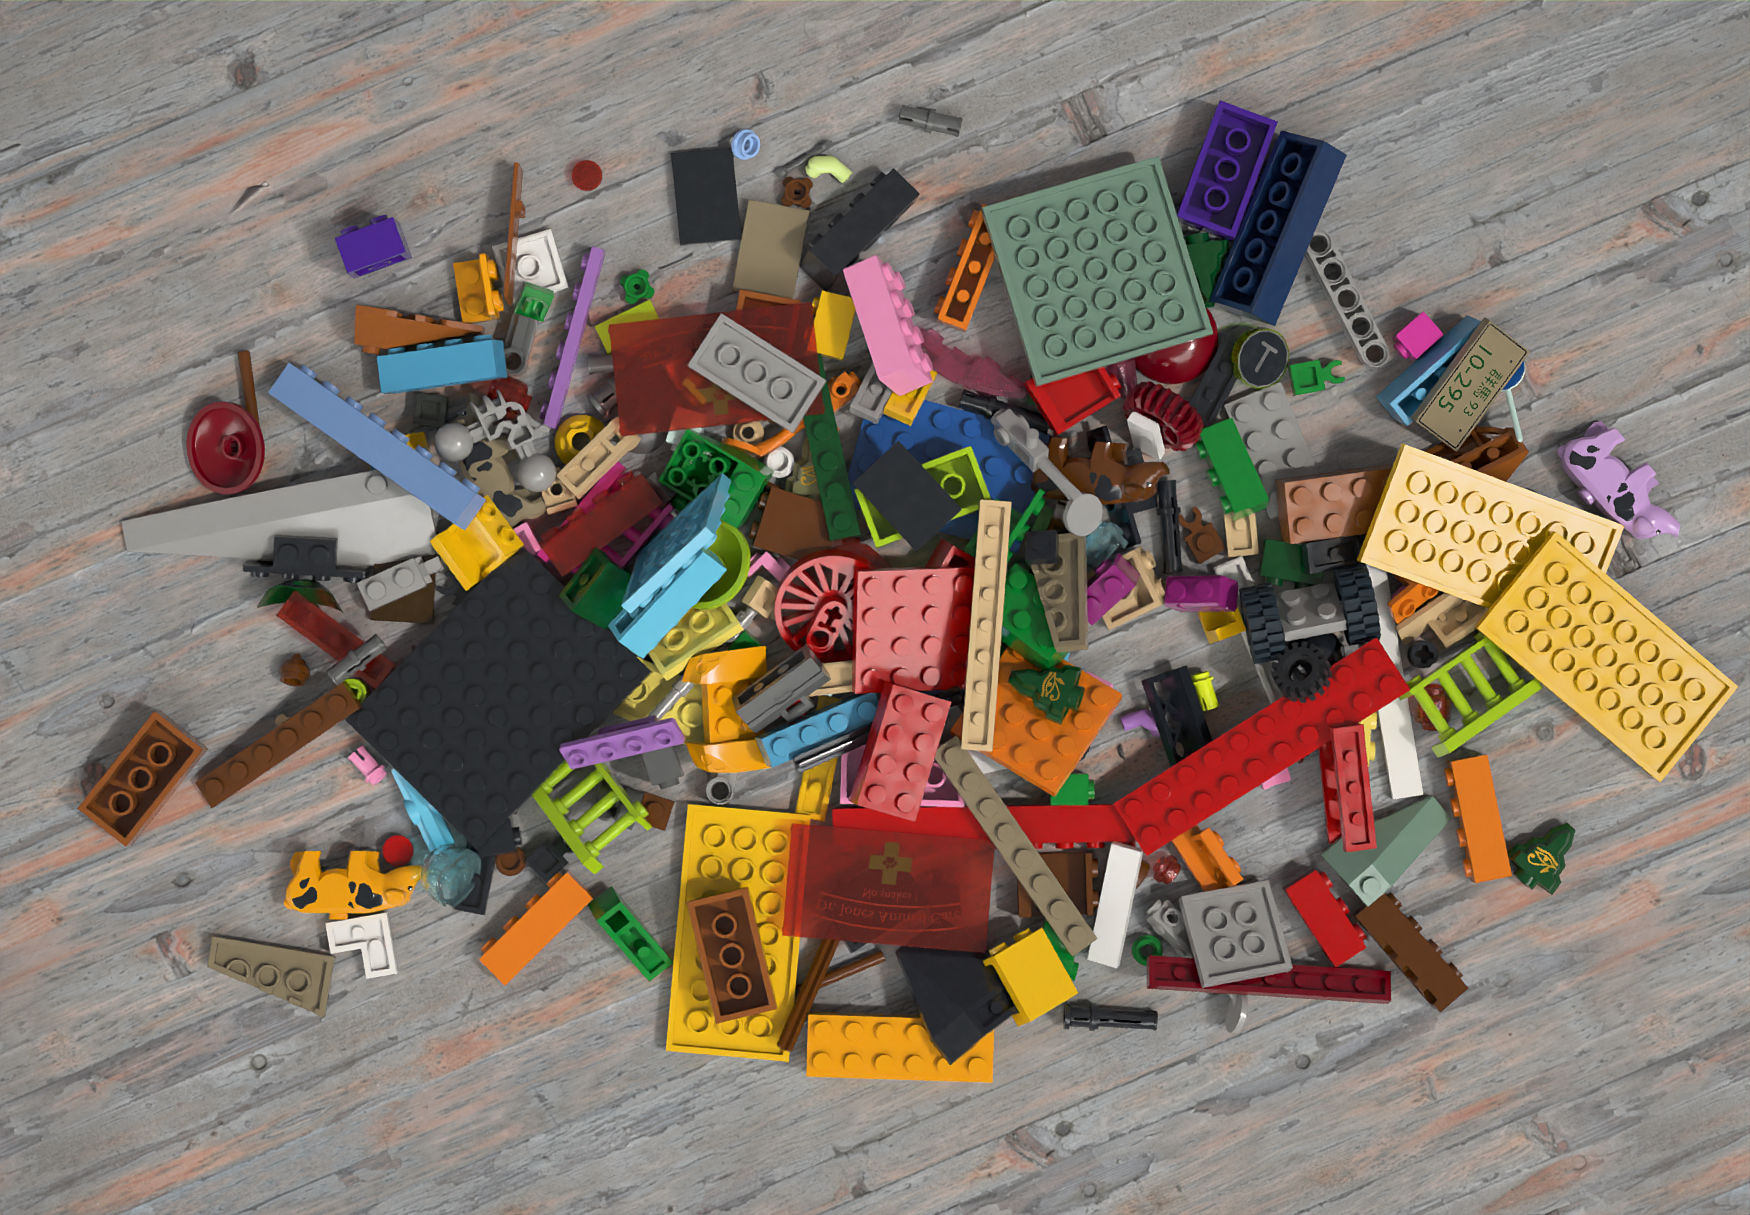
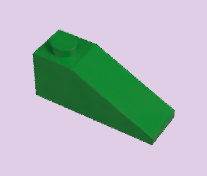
(629, 933)

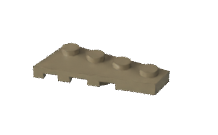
(284, 972)

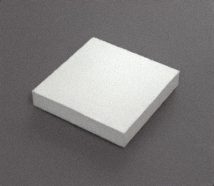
(535, 263)

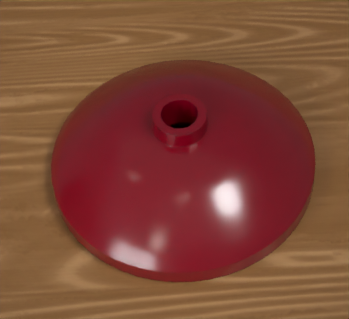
(1180, 362)
(215, 452)

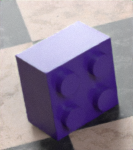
(372, 246)

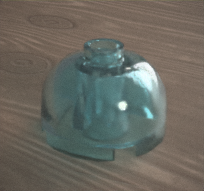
(449, 872)

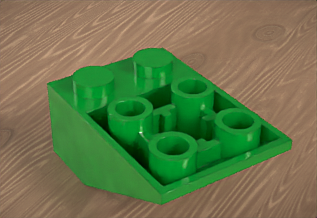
(702, 459)

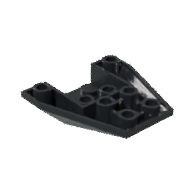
(955, 996)

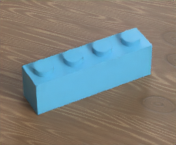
(648, 625)

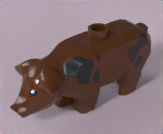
(1102, 475)

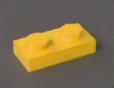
(906, 407)

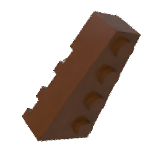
(1411, 952)

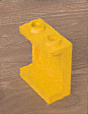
(479, 548)
(1031, 974)

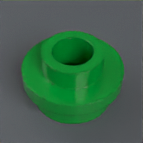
(1140, 942)

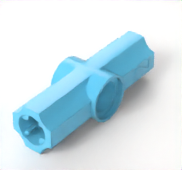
(424, 815)

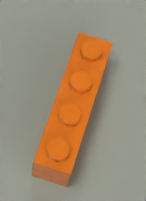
(1478, 818)
(536, 927)

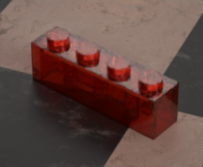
(600, 522)
(332, 635)

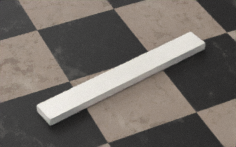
(1395, 717)

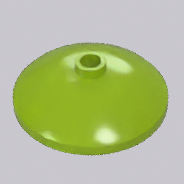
(734, 553)

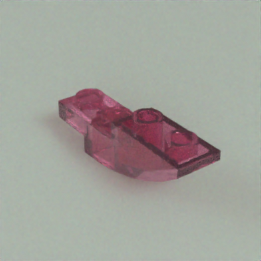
(978, 377)

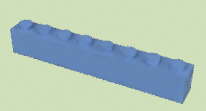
(377, 446)

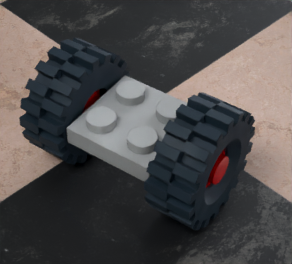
(1310, 612)

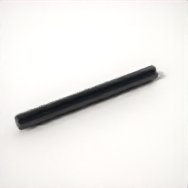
(854, 738)

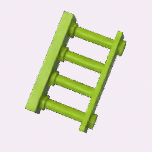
(1472, 720)
(574, 829)

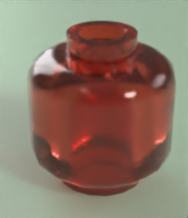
(512, 391)
(1441, 701)

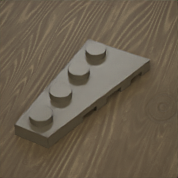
(1064, 594)

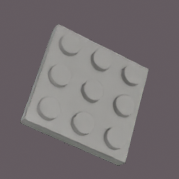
(1235, 933)

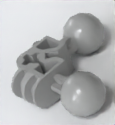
(456, 441)

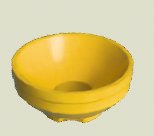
(570, 427)

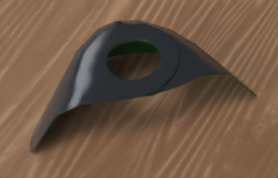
(310, 588)

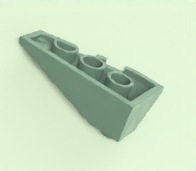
(1398, 841)

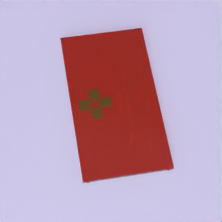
(665, 395)
(888, 888)

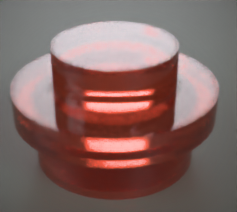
(587, 175)
(1166, 869)

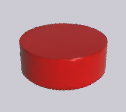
(398, 850)

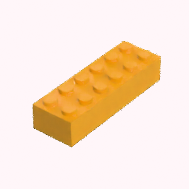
(887, 1049)

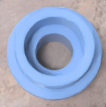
(745, 144)

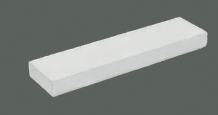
(1115, 904)

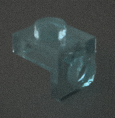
(1103, 543)

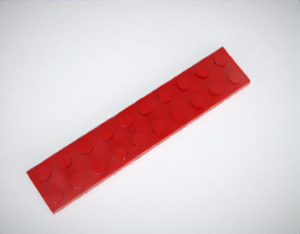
(1259, 749)

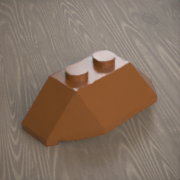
(1487, 451)

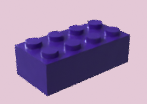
(1226, 170)

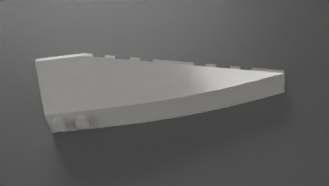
(364, 510)

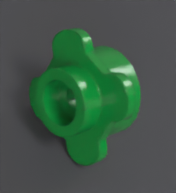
(629, 282)

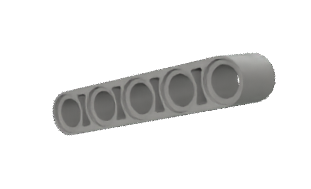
(1346, 315)

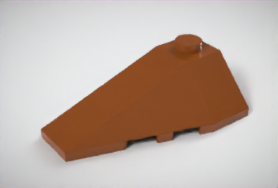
(387, 329)

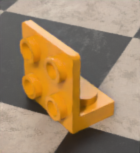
(477, 290)

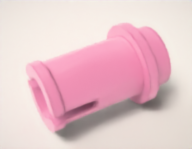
(369, 767)

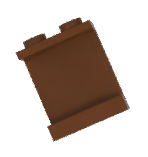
(790, 525)
(1075, 876)

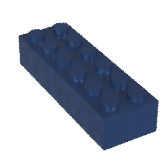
(1278, 227)

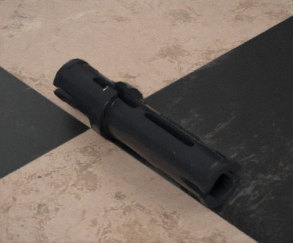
(990, 405)
(1169, 523)

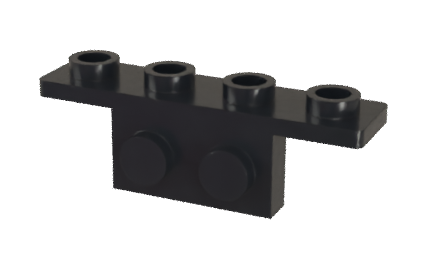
(1123, 513)
(306, 556)

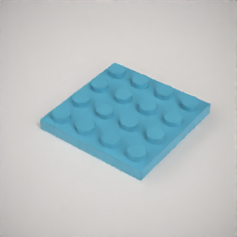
(677, 544)

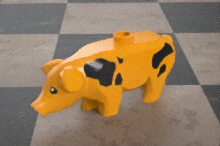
(349, 890)

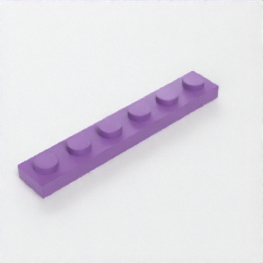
(575, 324)

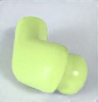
(827, 164)

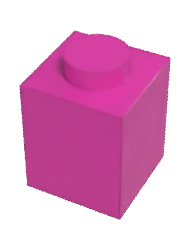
(1416, 337)

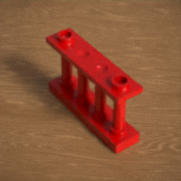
(1347, 789)

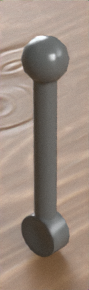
(782, 172)

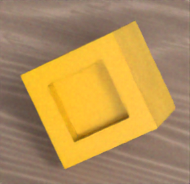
(1221, 624)

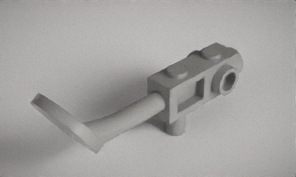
(1083, 510)
(1170, 925)

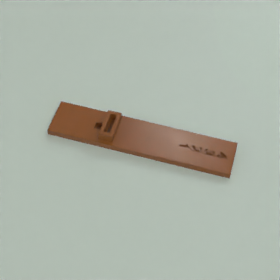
(516, 211)

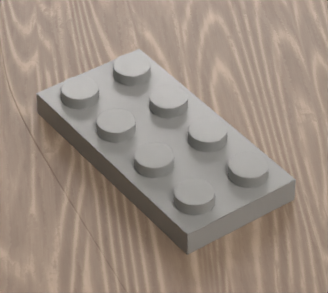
(757, 373)
(1271, 438)

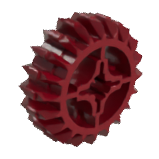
(1177, 420)

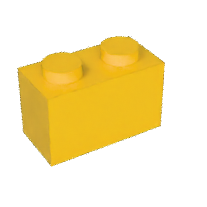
(833, 324)

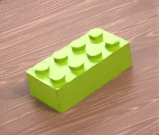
(955, 473)

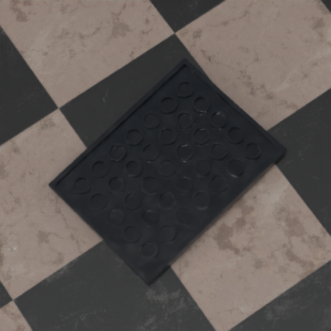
(494, 696)

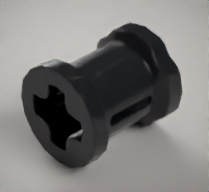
(1416, 661)

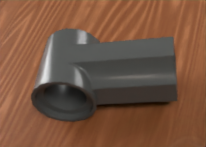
(520, 341)

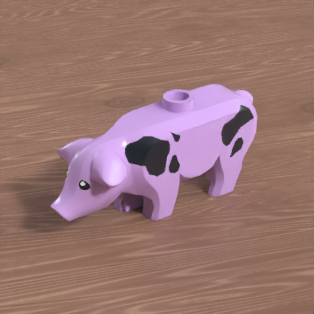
(1611, 486)

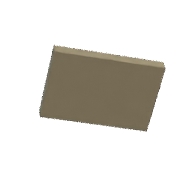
(770, 249)

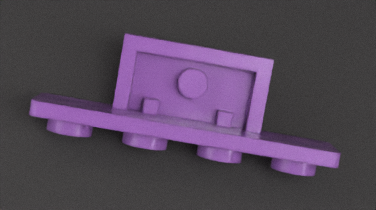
(622, 741)

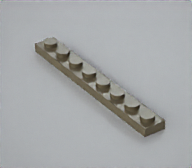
(1014, 846)

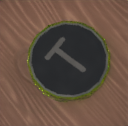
(1260, 357)

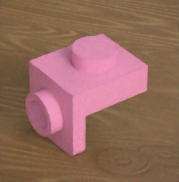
(775, 567)

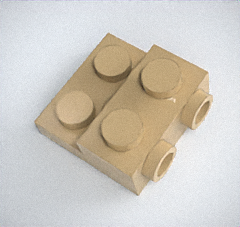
(1144, 597)

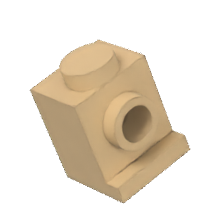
(561, 502)

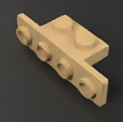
(1446, 616)

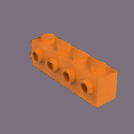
(969, 278)

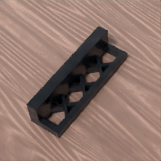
(1184, 706)

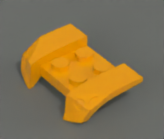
(728, 740)

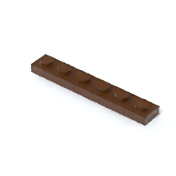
(278, 744)

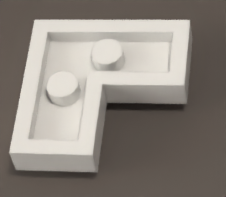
(369, 934)

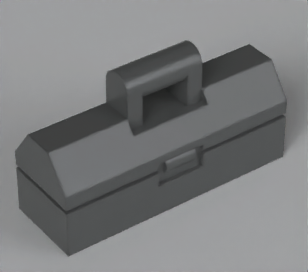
(780, 688)

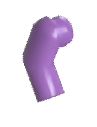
(1140, 718)

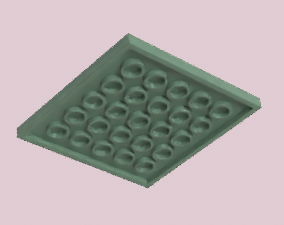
(1096, 271)

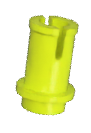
(1205, 690)

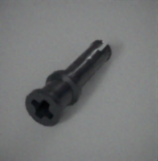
(1095, 1017)

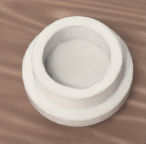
(781, 461)

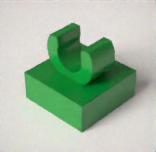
(533, 301)

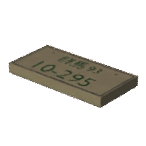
(1470, 384)

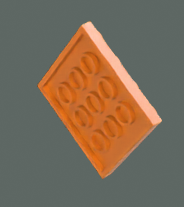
(1029, 741)

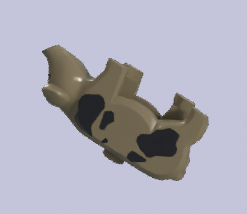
(489, 470)

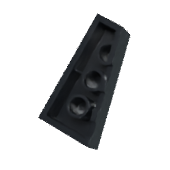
(858, 228)

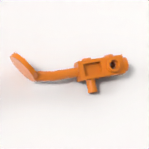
(848, 382)

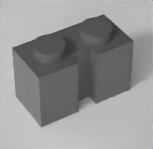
(663, 767)

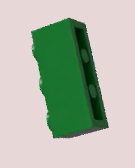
(1231, 470)

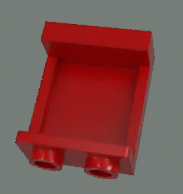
(1073, 398)

